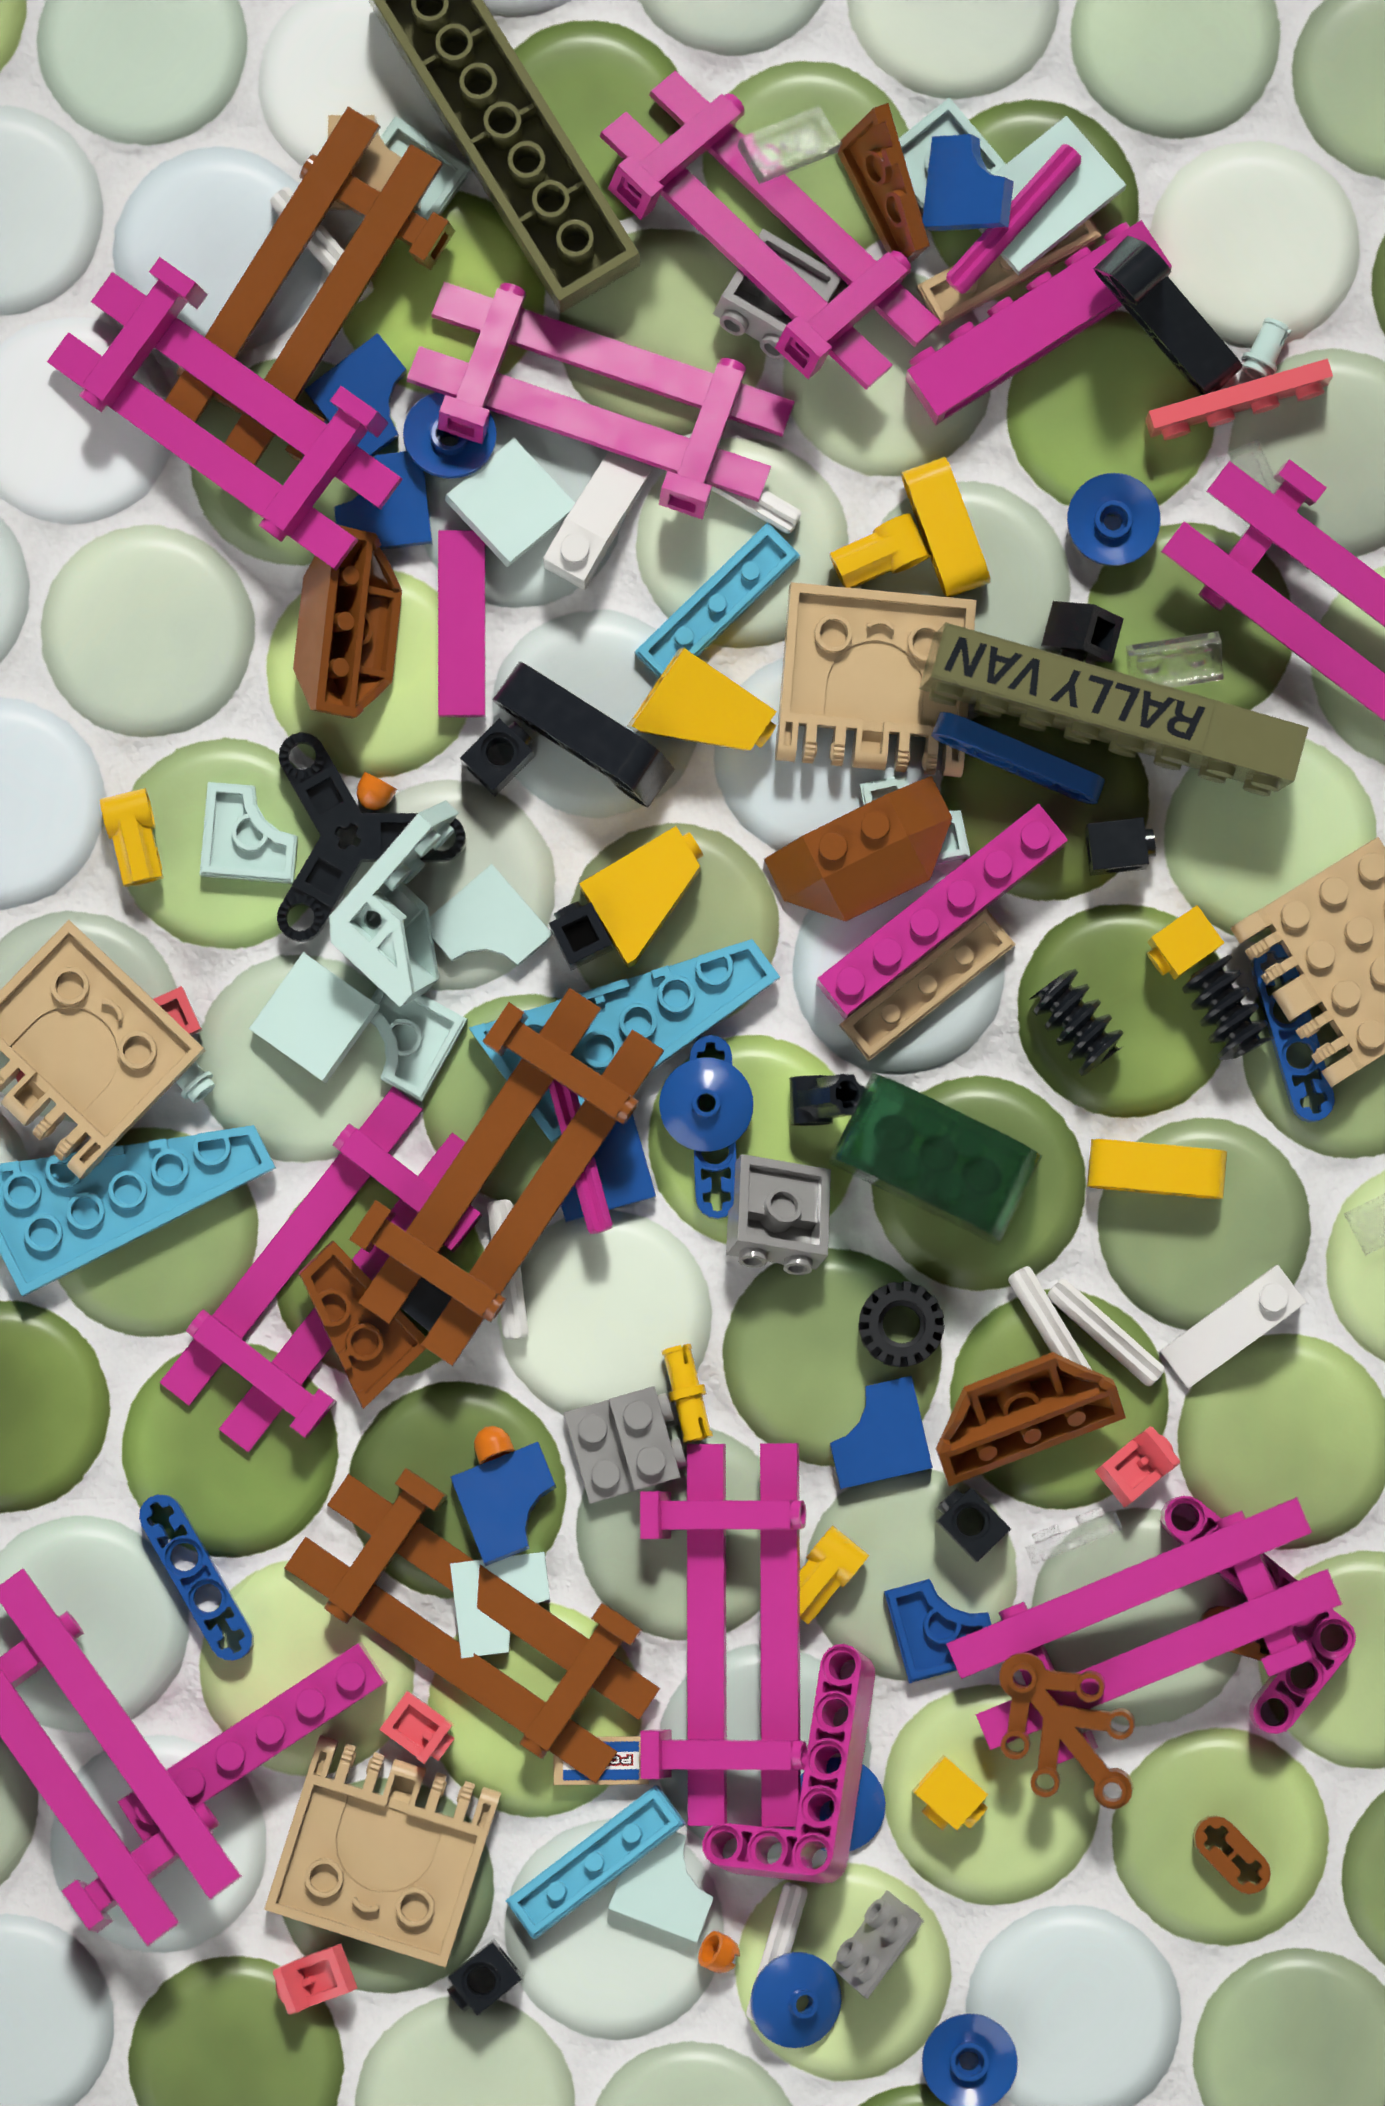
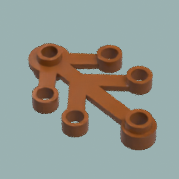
(1061, 1724)

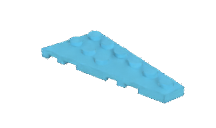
(663, 1005)
(63, 1223)

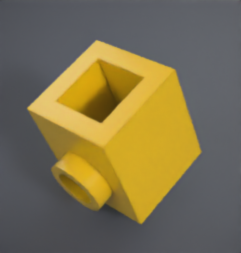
(1183, 943)
(950, 1796)

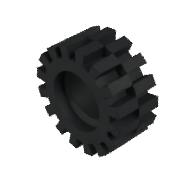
(906, 1295)

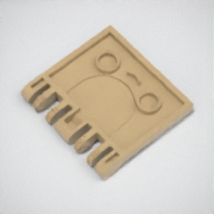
(859, 668)
(1337, 944)
(87, 1045)
(378, 1860)

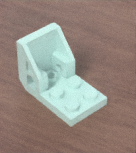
(390, 941)

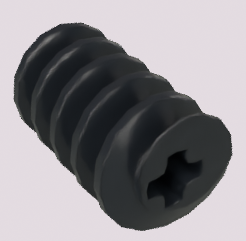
(1226, 1009)
(1077, 1021)

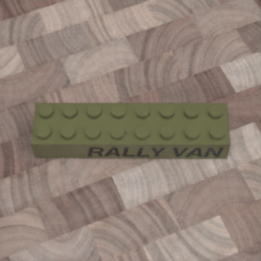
(512, 144)
(1112, 709)

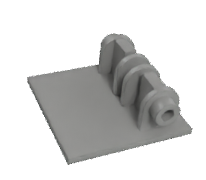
(876, 1943)

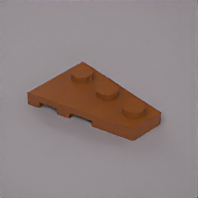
(882, 181)
(365, 1343)

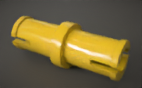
(687, 1393)

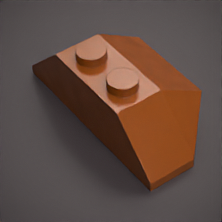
(348, 629)
(865, 853)
(1024, 1414)

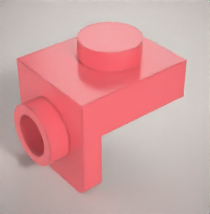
(1138, 1465)
(418, 1728)
(314, 1979)

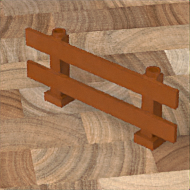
(386, 217)
(544, 1059)
(588, 1661)

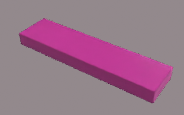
(461, 625)

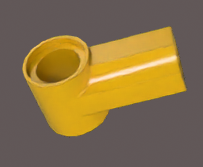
(891, 548)
(130, 825)
(828, 1567)

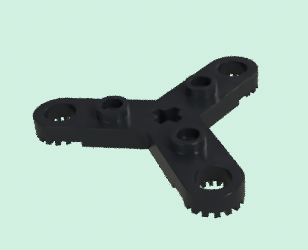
(329, 866)

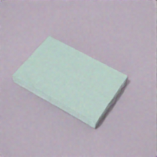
(1070, 206)

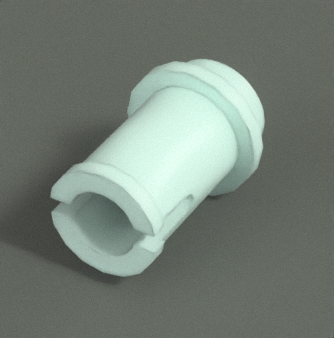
(1265, 350)
(196, 1083)

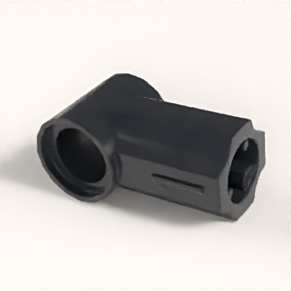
(822, 1097)

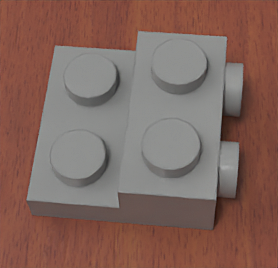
(749, 311)
(779, 1214)
(625, 1444)

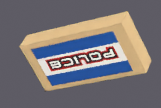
(622, 1770)

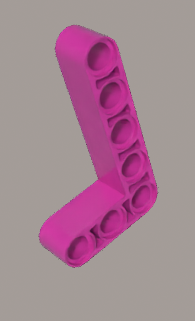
(1279, 1685)
(817, 1785)

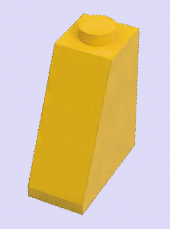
(703, 707)
(643, 890)

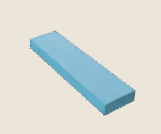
(720, 599)
(595, 1862)

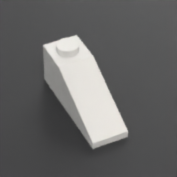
(596, 519)
(1232, 1326)

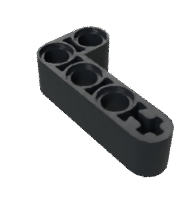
(1142, 286)
(585, 732)

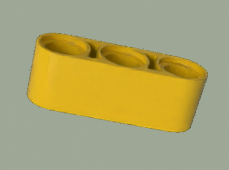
(945, 527)
(1157, 1169)

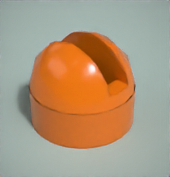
(374, 793)
(491, 1444)
(718, 1952)

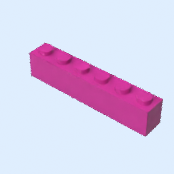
(1018, 330)
(942, 911)
(266, 1732)

